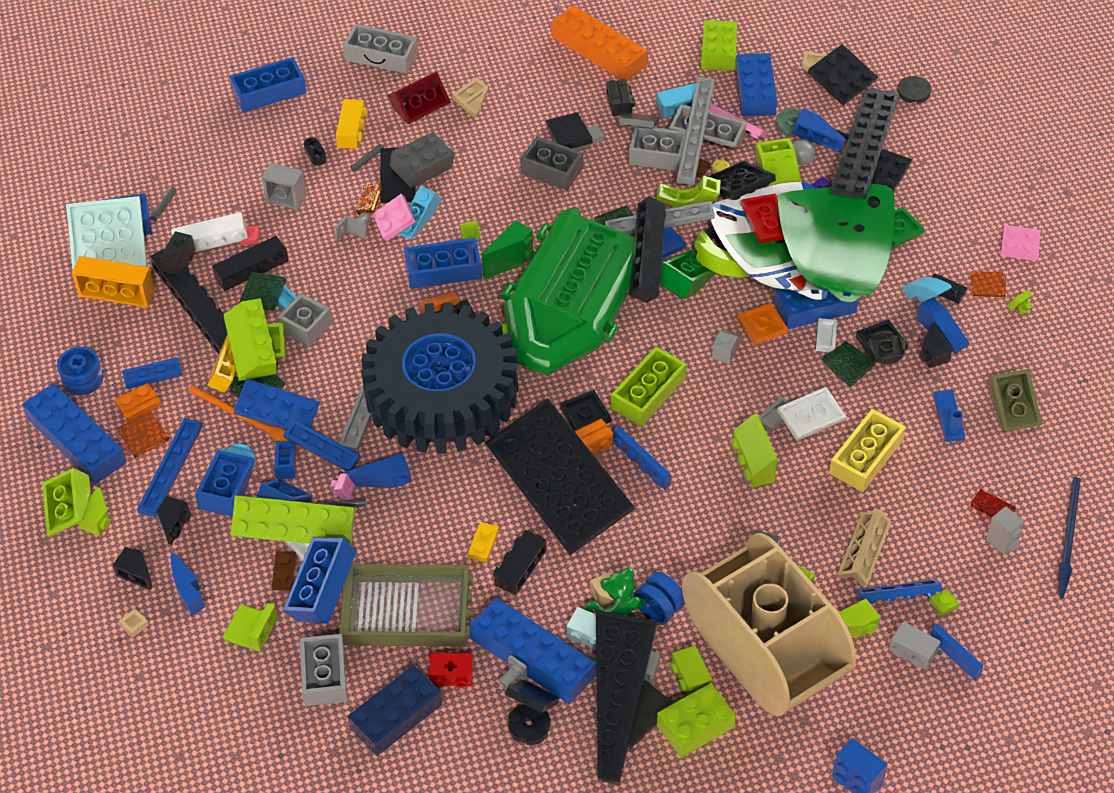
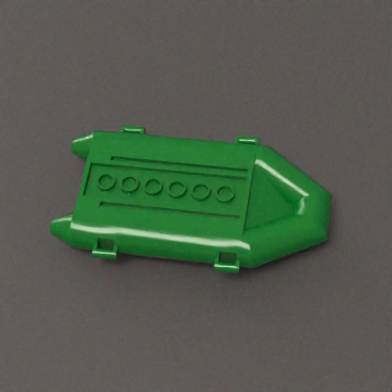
(568, 292)

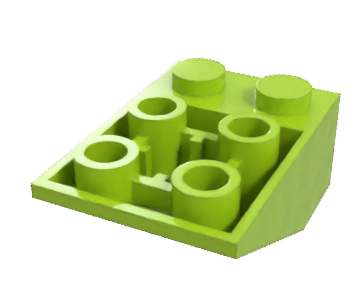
(778, 158)

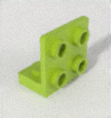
(251, 626)

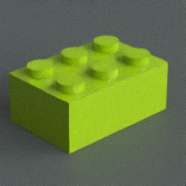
(719, 45)
(696, 720)

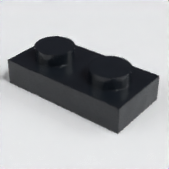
(955, 293)

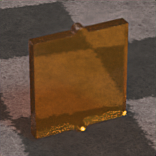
(988, 284)

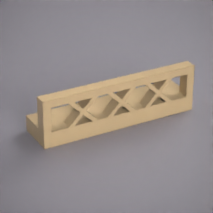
(868, 546)

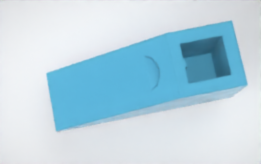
(422, 209)

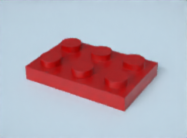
(764, 217)

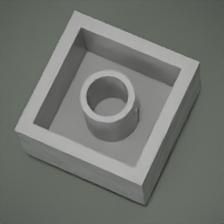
(284, 186)
(305, 319)

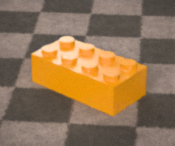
(113, 281)

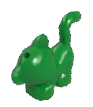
(620, 588)

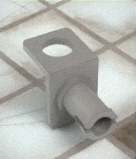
(354, 226)
(515, 671)

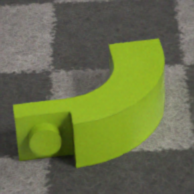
(705, 191)
(717, 258)

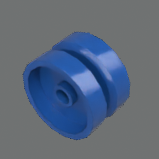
(80, 371)
(662, 597)

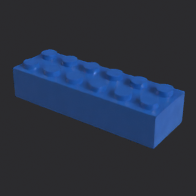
(74, 433)
(547, 657)

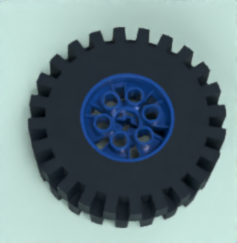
(404, 369)

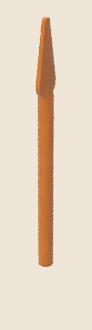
(275, 432)

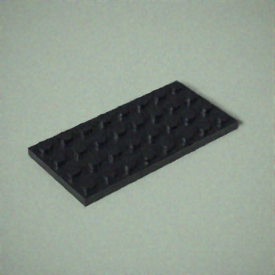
(559, 476)

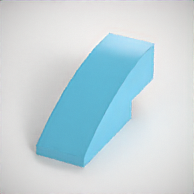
(925, 288)

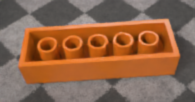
(599, 43)

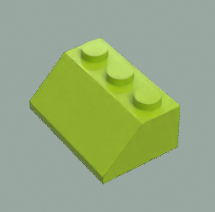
(754, 452)

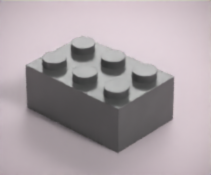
(422, 159)
(551, 163)

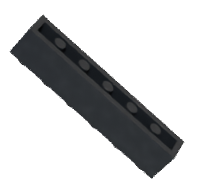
(648, 249)

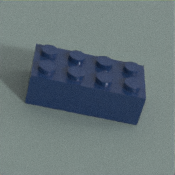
(395, 710)

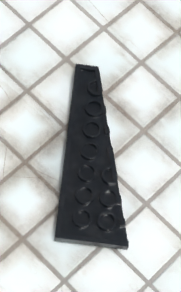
(621, 664)

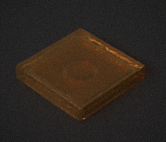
(142, 434)

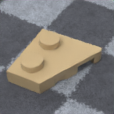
(471, 96)

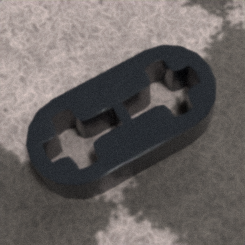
(311, 152)

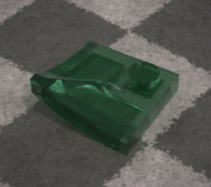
(848, 363)

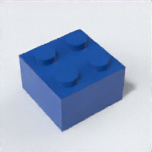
(859, 768)

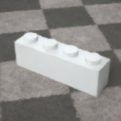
(216, 231)

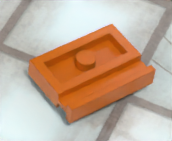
(137, 402)

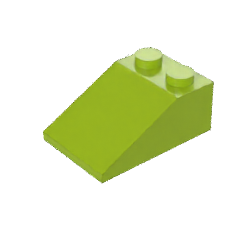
(65, 500)

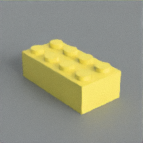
(867, 450)

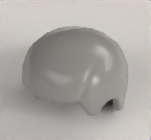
(804, 151)

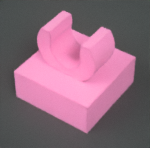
(343, 487)

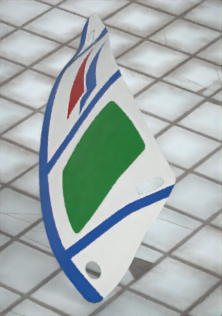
(767, 261)

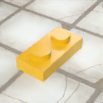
(483, 542)

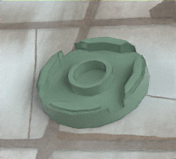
(786, 121)

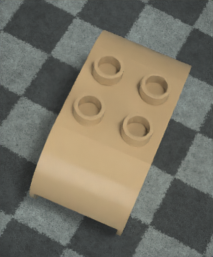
(769, 625)

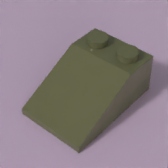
(1014, 400)

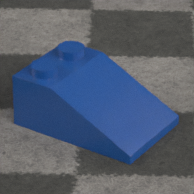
(224, 479)

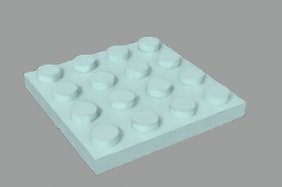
(107, 230)

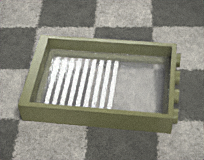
(406, 605)

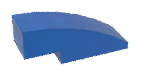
(186, 586)

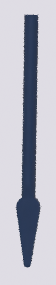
(1065, 568)

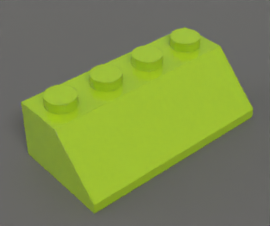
(250, 340)

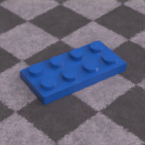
(275, 405)

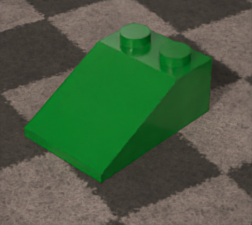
(508, 250)
(684, 274)

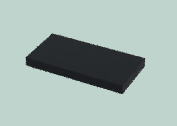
(391, 182)

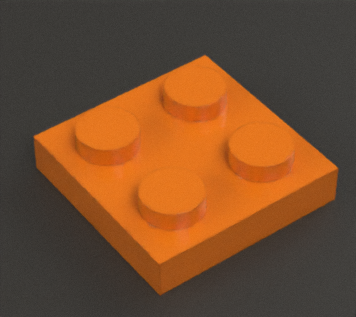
(762, 323)

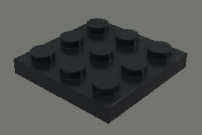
(842, 74)
(742, 179)

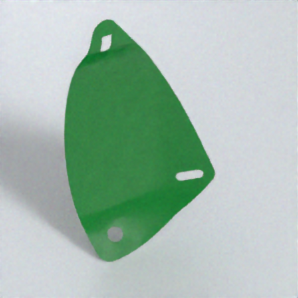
(837, 254)

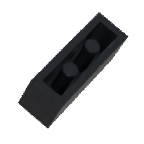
(520, 562)

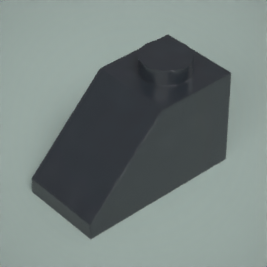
(935, 348)
(132, 567)

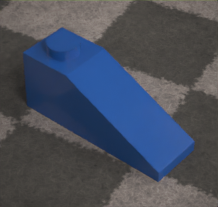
(816, 129)
(935, 312)
(383, 473)

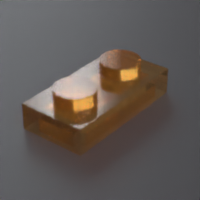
(369, 198)

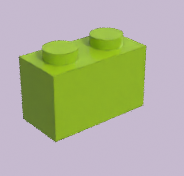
(690, 670)

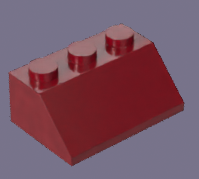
(419, 98)

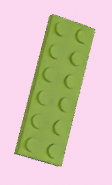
(290, 520)

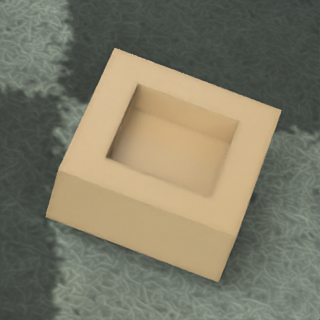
(133, 623)

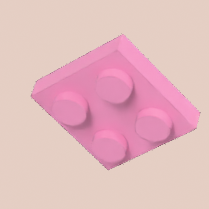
(393, 217)
(1020, 242)

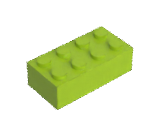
(648, 386)

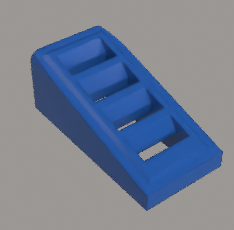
(285, 460)

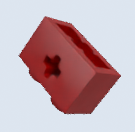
(458, 663)

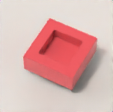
(253, 236)

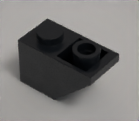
(173, 516)

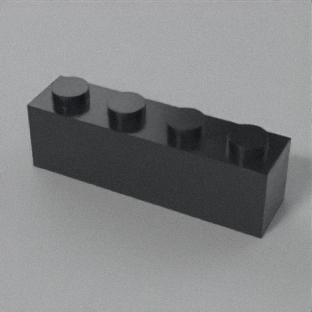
(254, 259)

